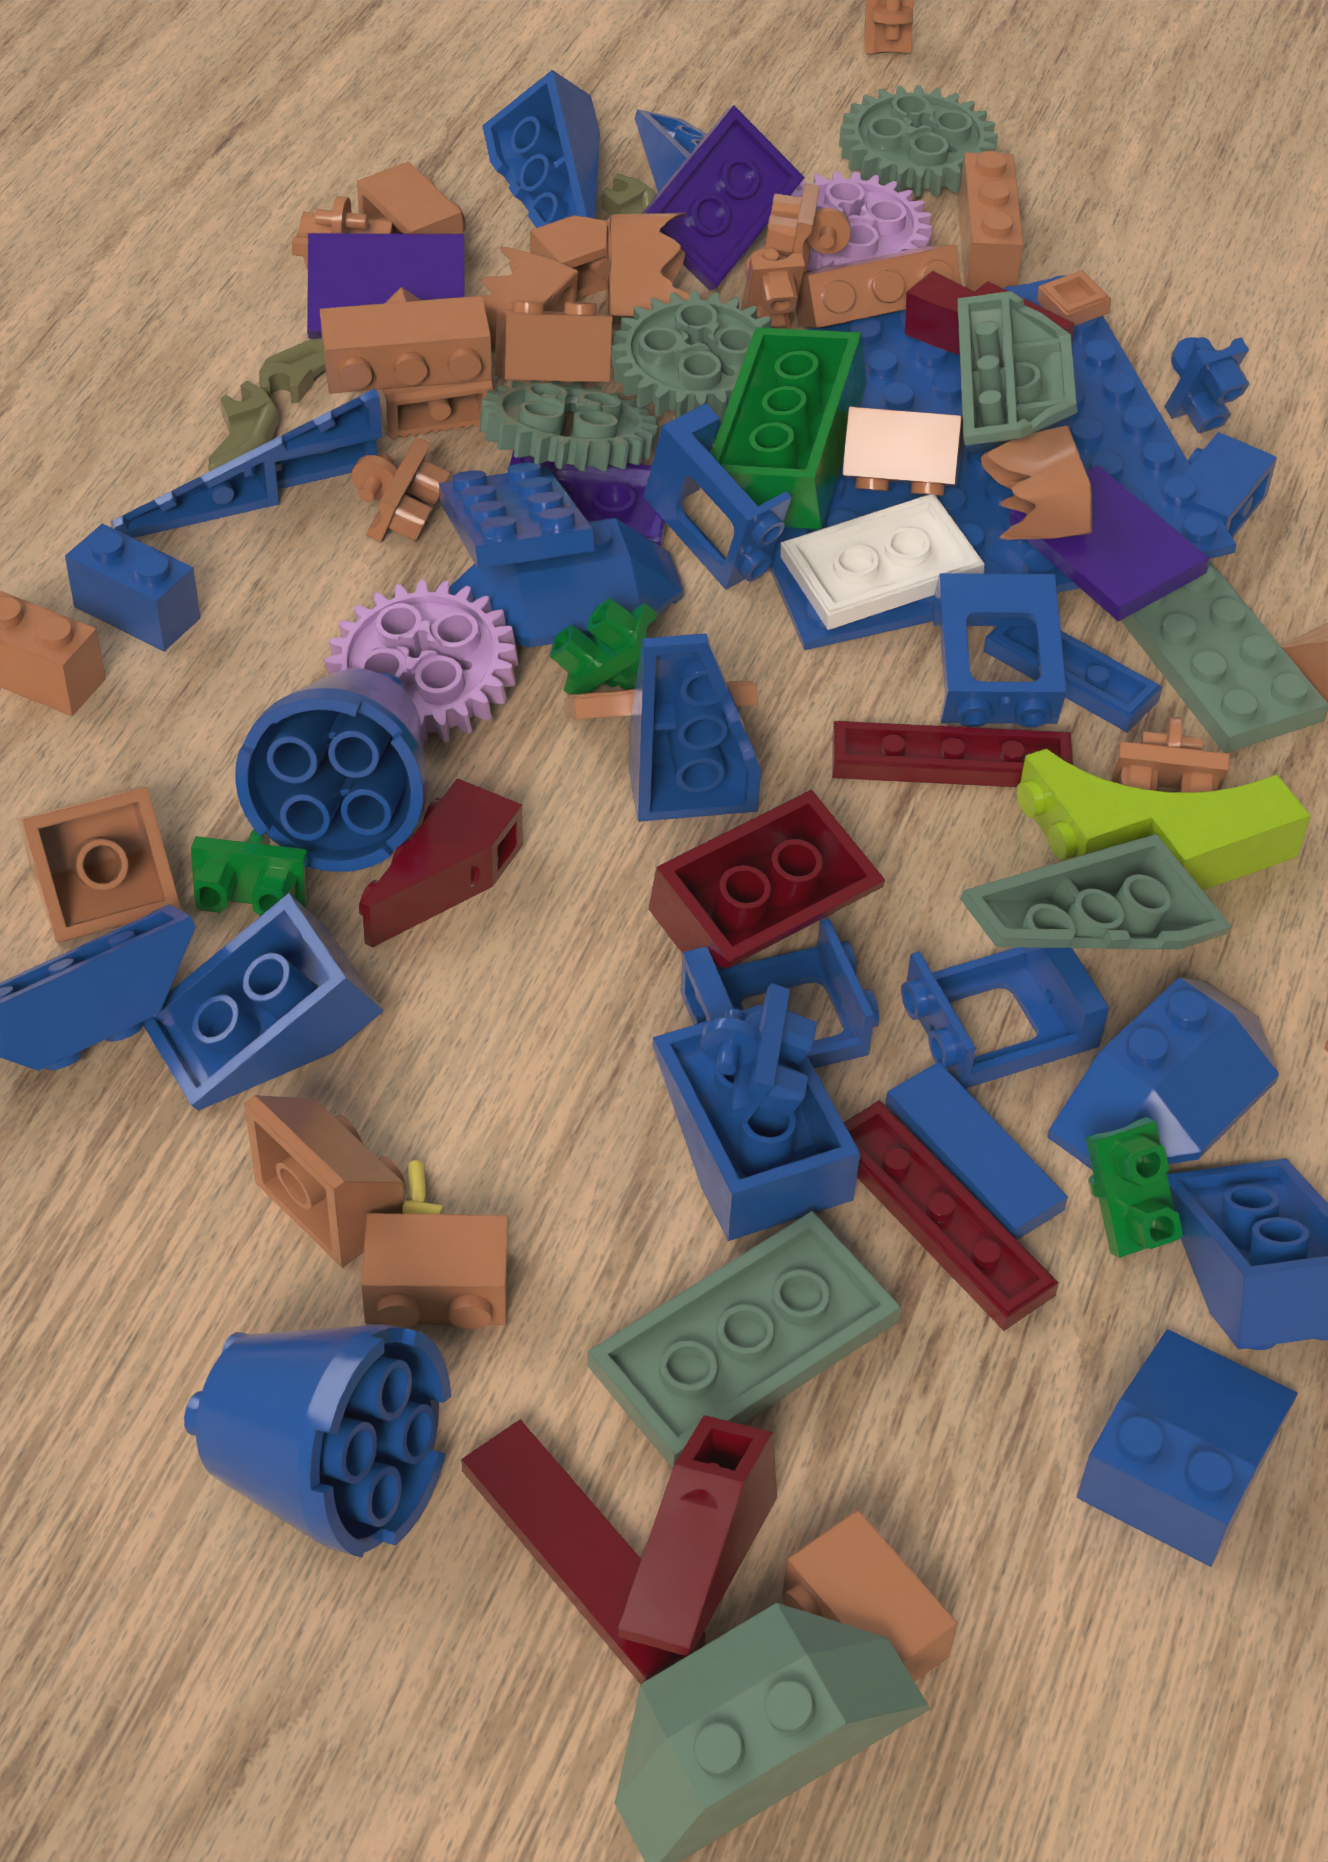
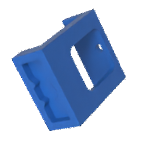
(680, 469)
(999, 601)
(831, 964)
(1046, 984)

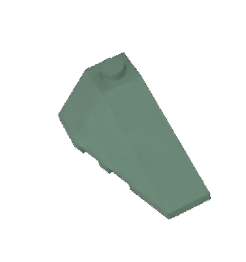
(1103, 900)

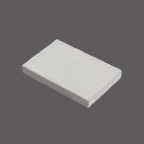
(878, 560)

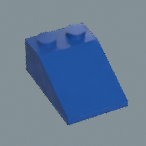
(261, 1007)
(760, 1168)
(1257, 1250)
(1185, 1446)

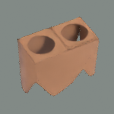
(640, 262)
(532, 280)
(1045, 483)

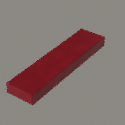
(939, 753)
(947, 1219)
(565, 1537)

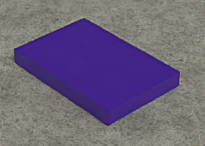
(727, 196)
(373, 267)
(609, 495)
(1127, 556)

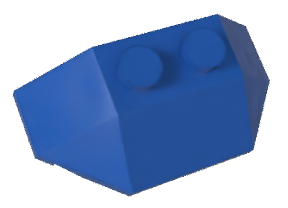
(564, 590)
(92, 991)
(1184, 1062)

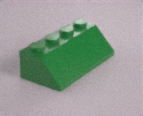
(792, 418)

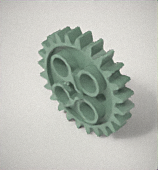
(914, 138)
(684, 352)
(533, 423)

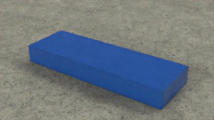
(1091, 677)
(976, 1150)

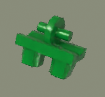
(610, 654)
(246, 873)
(1133, 1188)

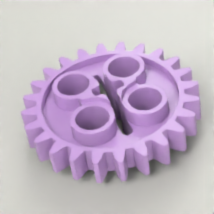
(878, 215)
(440, 646)

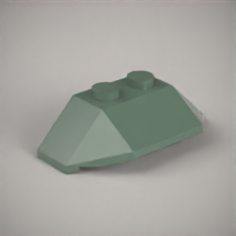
(1012, 371)
(754, 1725)

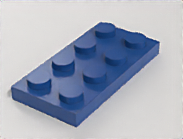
(514, 516)

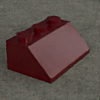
(761, 881)

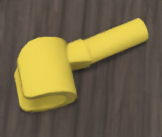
(416, 1199)

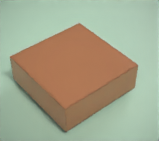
(1074, 298)

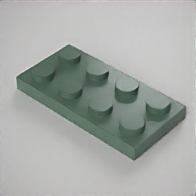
(1225, 664)
(744, 1335)

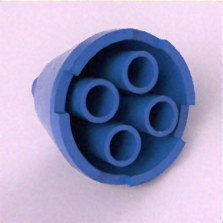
(336, 770)
(327, 1428)

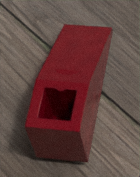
(449, 859)
(701, 1533)

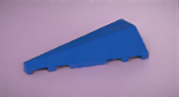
(251, 482)

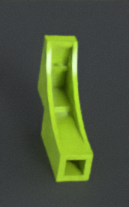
(1209, 832)

